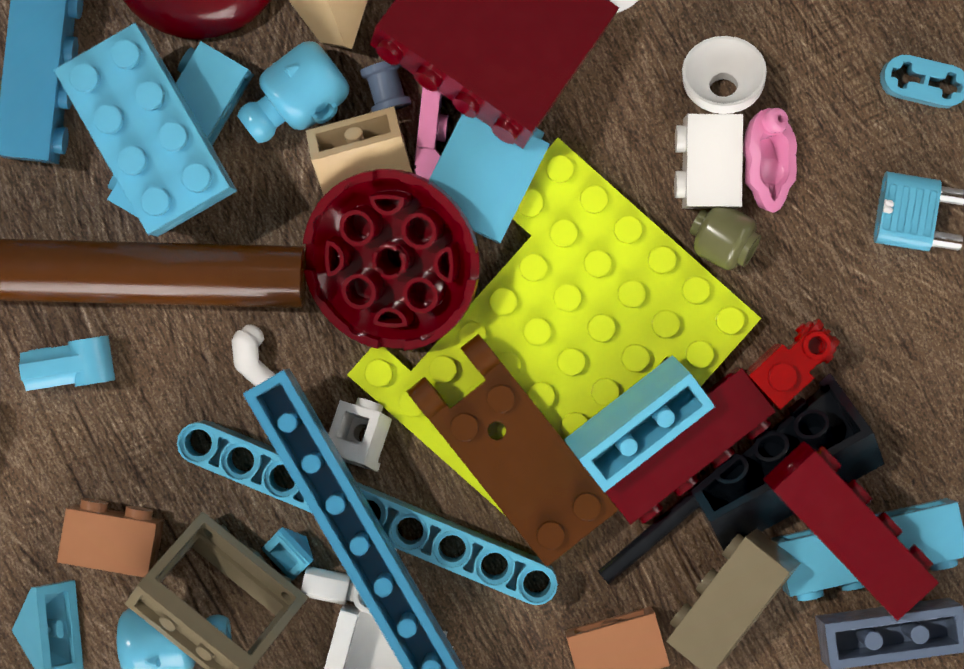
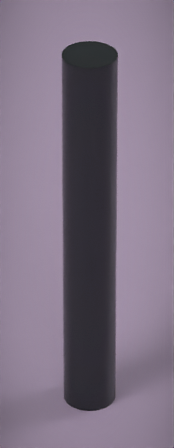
(648, 538)

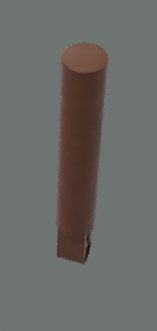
(152, 273)

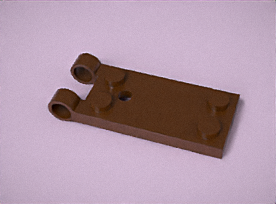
(529, 468)

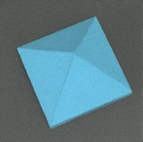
(289, 552)

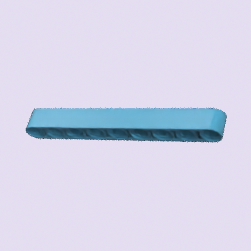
(392, 512)

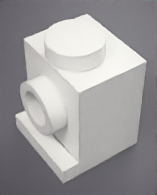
(346, 428)

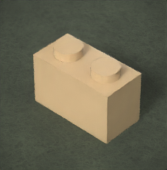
(357, 146)

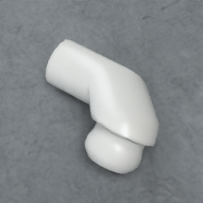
(246, 354)

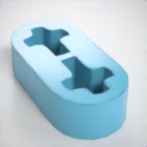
(922, 92)

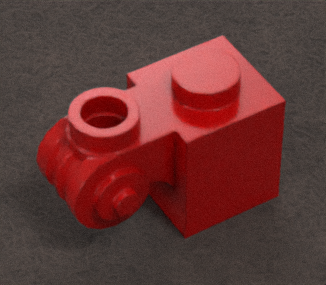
(785, 371)

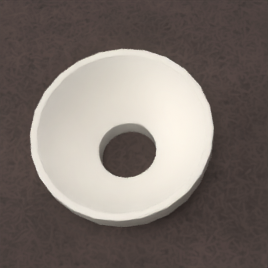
(728, 60)

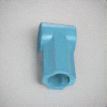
(79, 362)

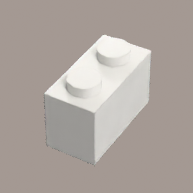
(710, 161)

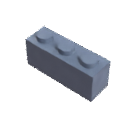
(877, 638)

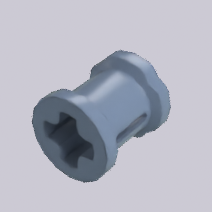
(385, 86)

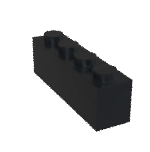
(737, 497)

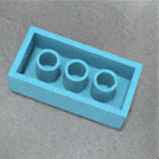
(145, 130)

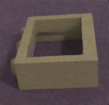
(191, 630)

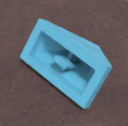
(50, 627)

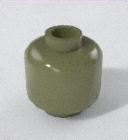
(725, 237)

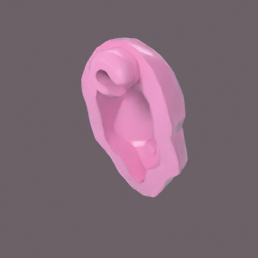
(770, 158)

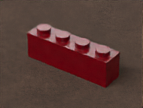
(737, 412)
(851, 530)

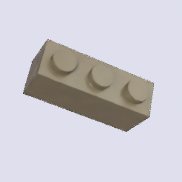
(731, 599)

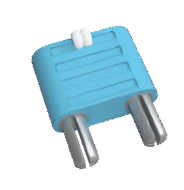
(910, 212)

